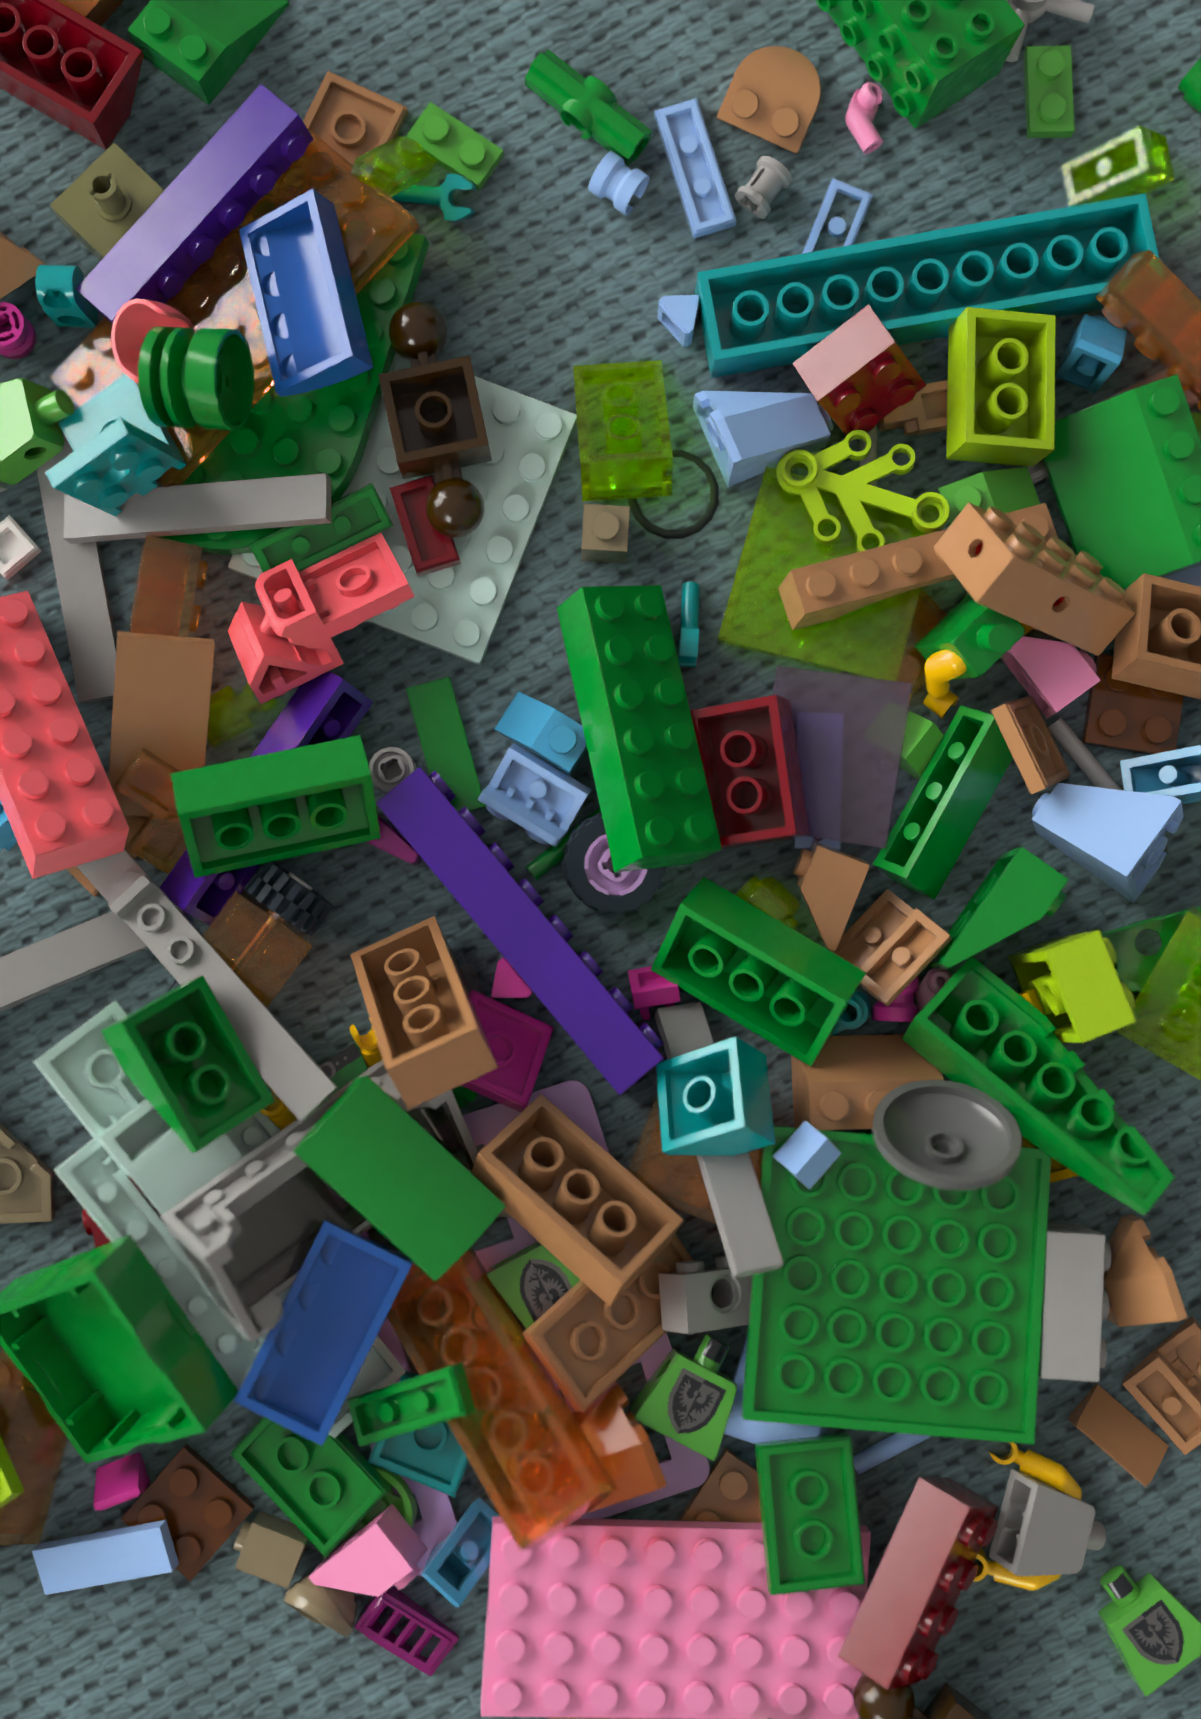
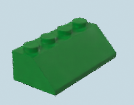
(276, 806)

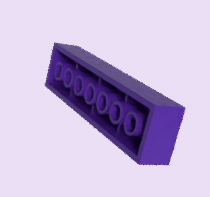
(519, 930)

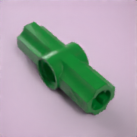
(587, 106)

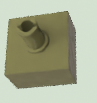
(106, 200)

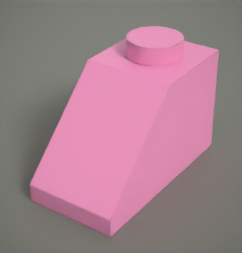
(1051, 671)
(374, 1557)

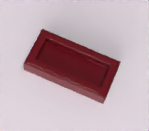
(427, 547)

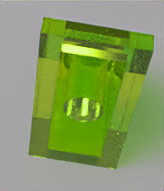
(1119, 168)

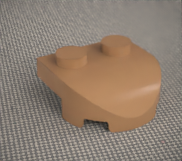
(773, 97)

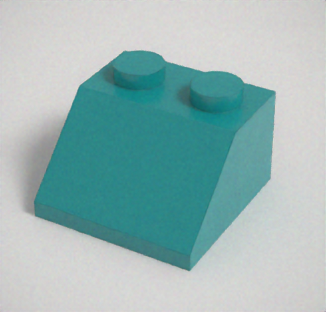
(715, 1101)

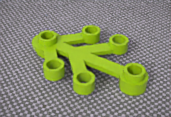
(855, 489)

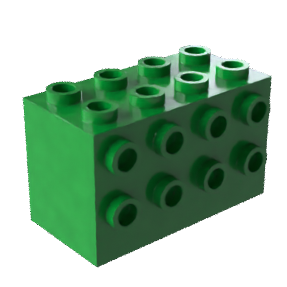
(927, 49)

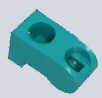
(60, 299)

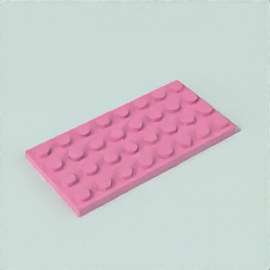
(660, 1627)

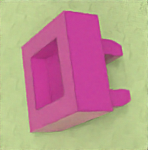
(651, 990)

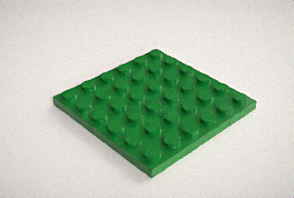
(899, 1299)

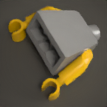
(1040, 1525)

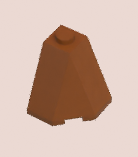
(621, 1447)

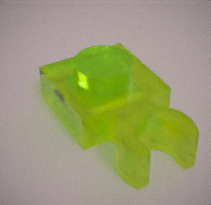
(230, 713)

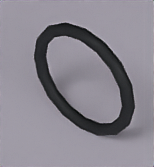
(705, 519)

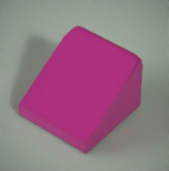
(120, 1481)

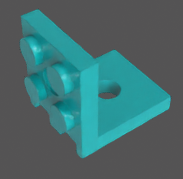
(113, 449)

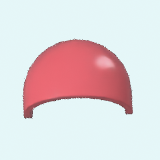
(132, 325)

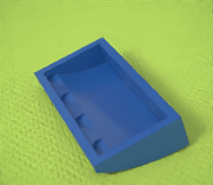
(305, 296)
(324, 1332)

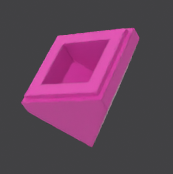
(509, 983)

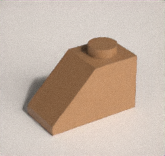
(829, 888)

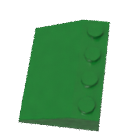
(1131, 482)

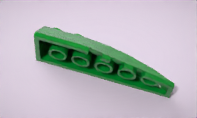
(1008, 1049)

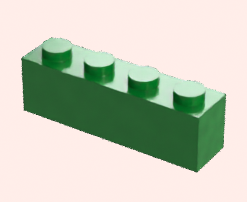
(946, 803)

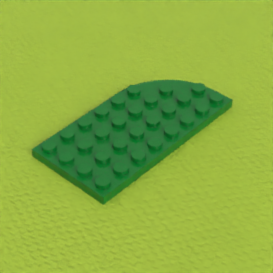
(320, 427)

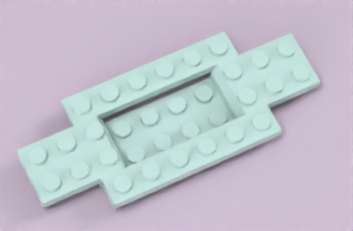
(140, 1144)

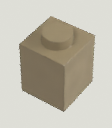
(605, 533)
(270, 1549)

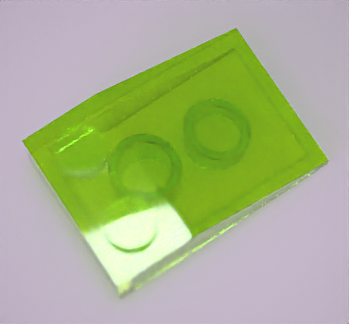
(623, 431)
(1170, 1001)

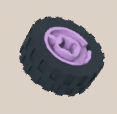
(592, 875)

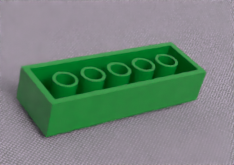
(638, 727)

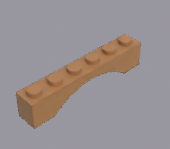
(862, 578)

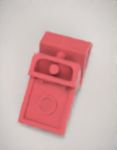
(302, 611)

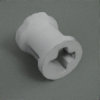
(763, 186)

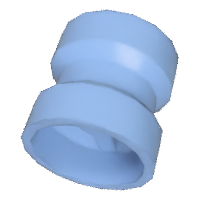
(617, 182)

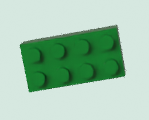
(757, 970)

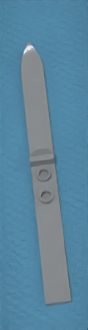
(189, 955)

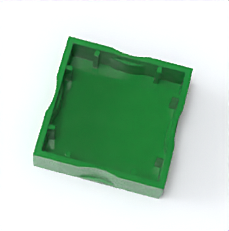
(112, 1352)

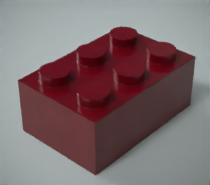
(752, 770)

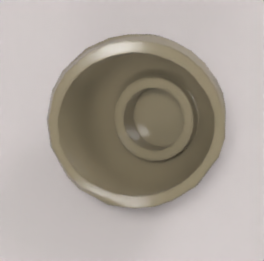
(323, 1605)

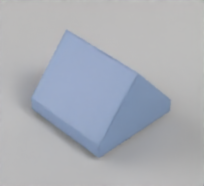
(679, 316)
(807, 1154)

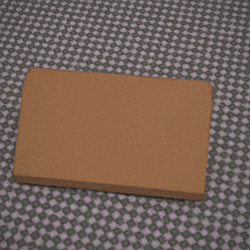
(1119, 1434)

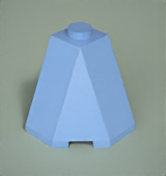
(759, 429)
(1109, 831)

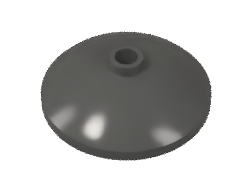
(946, 1135)

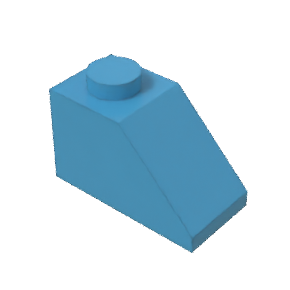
(1092, 353)
(544, 732)
(1165, 773)

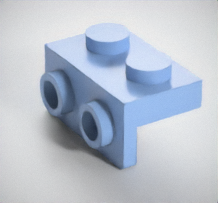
(534, 796)

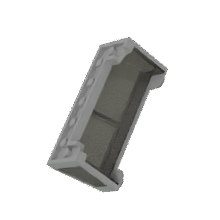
(264, 1212)

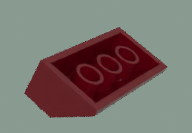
(68, 67)

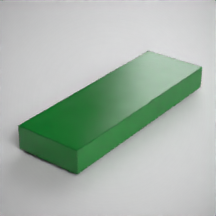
(352, 521)
(445, 740)
(411, 1404)

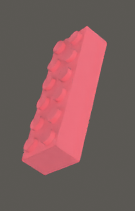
(48, 763)

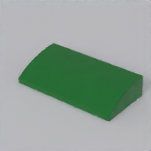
(399, 1177)

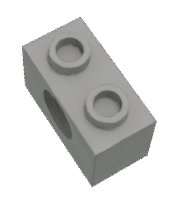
(688, 1300)

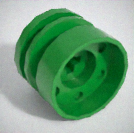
(196, 378)

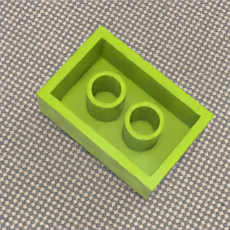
(1001, 387)
(1076, 985)

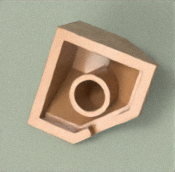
(1138, 1280)

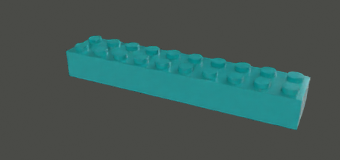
(918, 282)

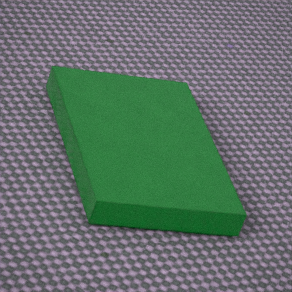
(316, 1486)
(809, 1513)

